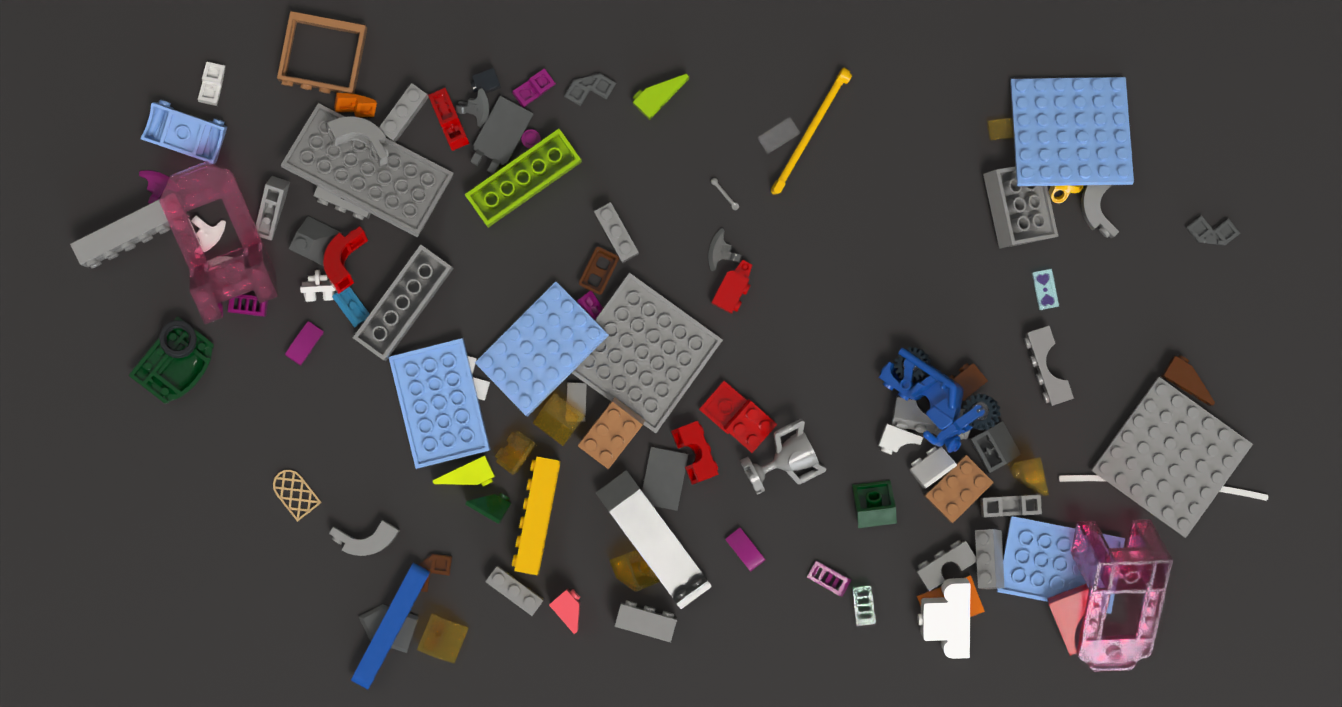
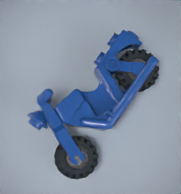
(944, 398)

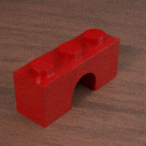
(693, 437)

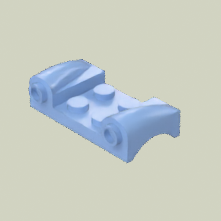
(184, 132)

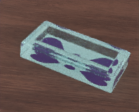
(1045, 289)

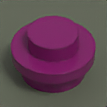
(530, 138)

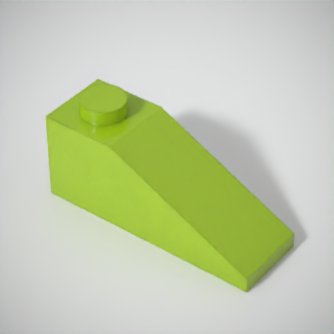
(656, 96)

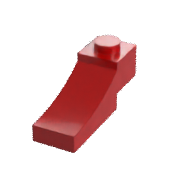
(448, 119)

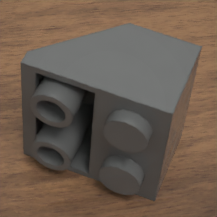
(995, 447)

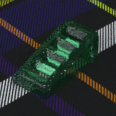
(861, 589)

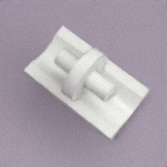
(318, 284)

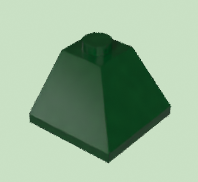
(491, 506)

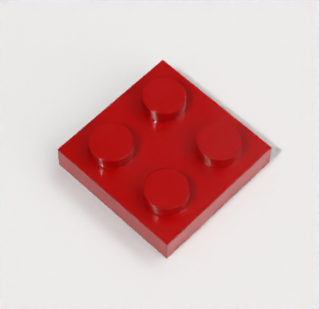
(723, 405)
(750, 426)

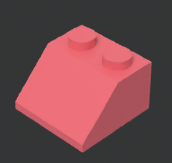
(568, 609)

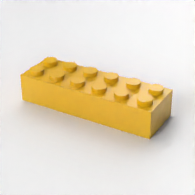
(537, 515)

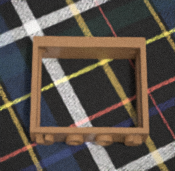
(295, 18)

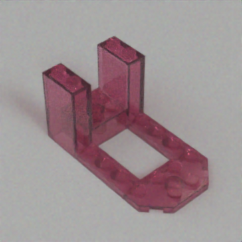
(227, 274)
(1135, 569)

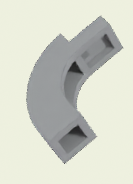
(360, 130)
(1092, 211)
(375, 543)

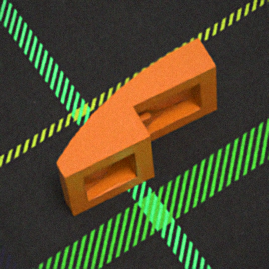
(360, 105)

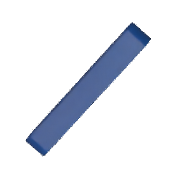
(390, 626)

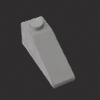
(271, 206)

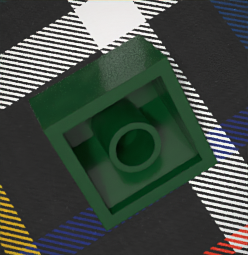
(874, 504)

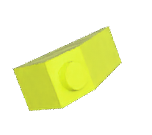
(473, 473)

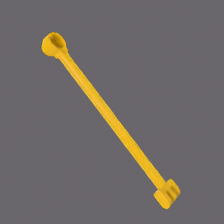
(843, 77)

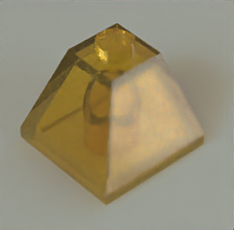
(633, 571)

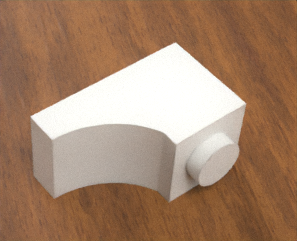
(894, 438)

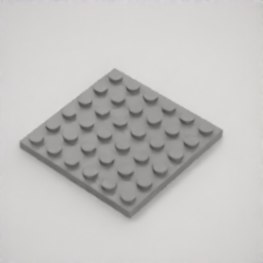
(649, 352)
(1171, 457)

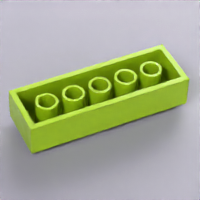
(523, 178)

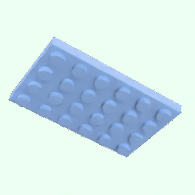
(541, 349)
(439, 403)
(1040, 560)

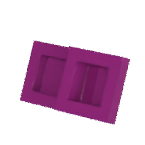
(533, 88)
(304, 343)
(745, 549)

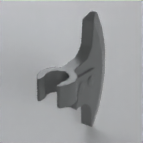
(477, 106)
(720, 250)

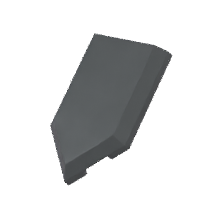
(373, 619)

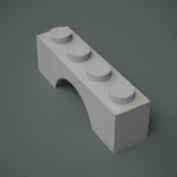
(1055, 389)
(909, 416)

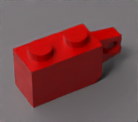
(732, 288)

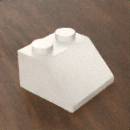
(932, 466)

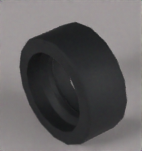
(177, 353)

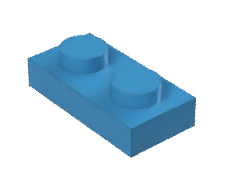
(351, 306)

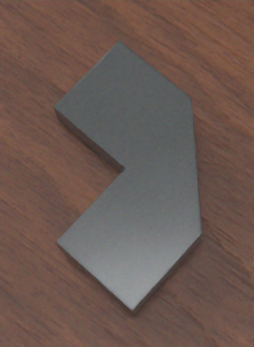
(596, 83)
(1205, 234)

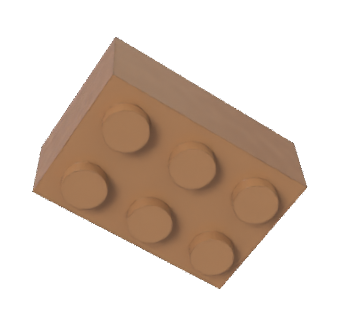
(611, 433)
(958, 489)

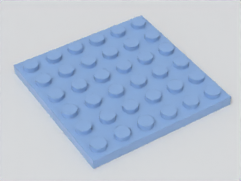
(1071, 131)

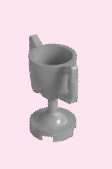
(791, 456)

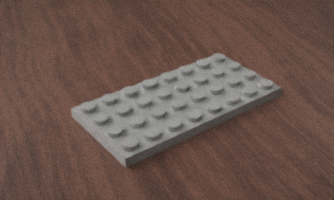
(397, 192)

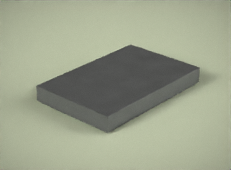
(664, 478)

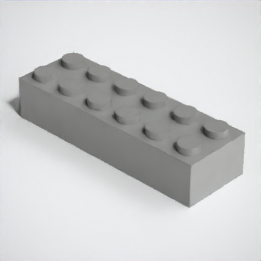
(121, 235)
(403, 303)

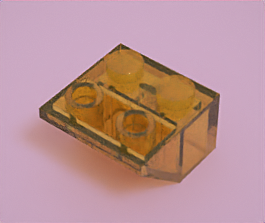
(442, 638)

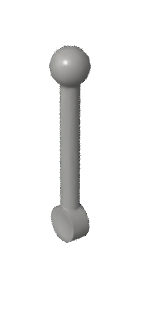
(734, 206)

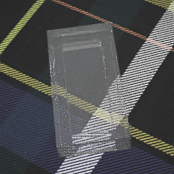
(778, 135)

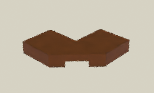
(438, 565)

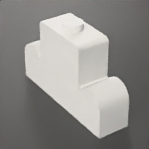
(948, 618)

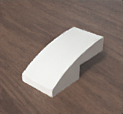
(211, 83)

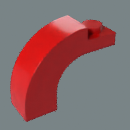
(336, 255)

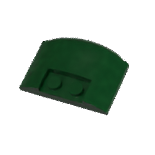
(169, 376)

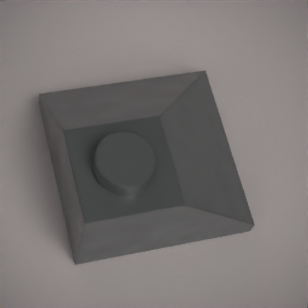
(312, 240)

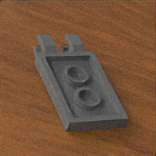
(501, 134)

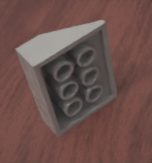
(1019, 212)

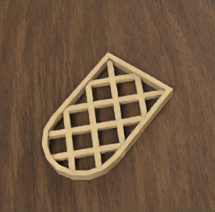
(310, 491)

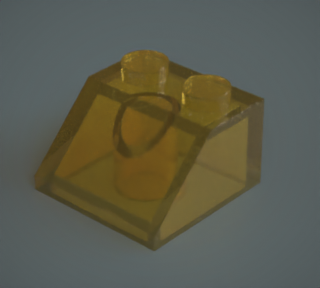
(559, 419)
(515, 453)
(1031, 474)

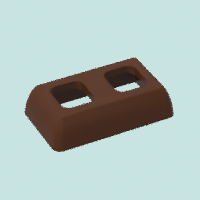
(593, 269)

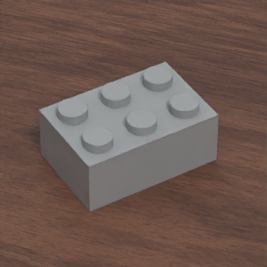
(646, 621)

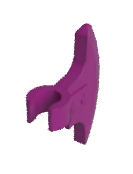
(156, 183)

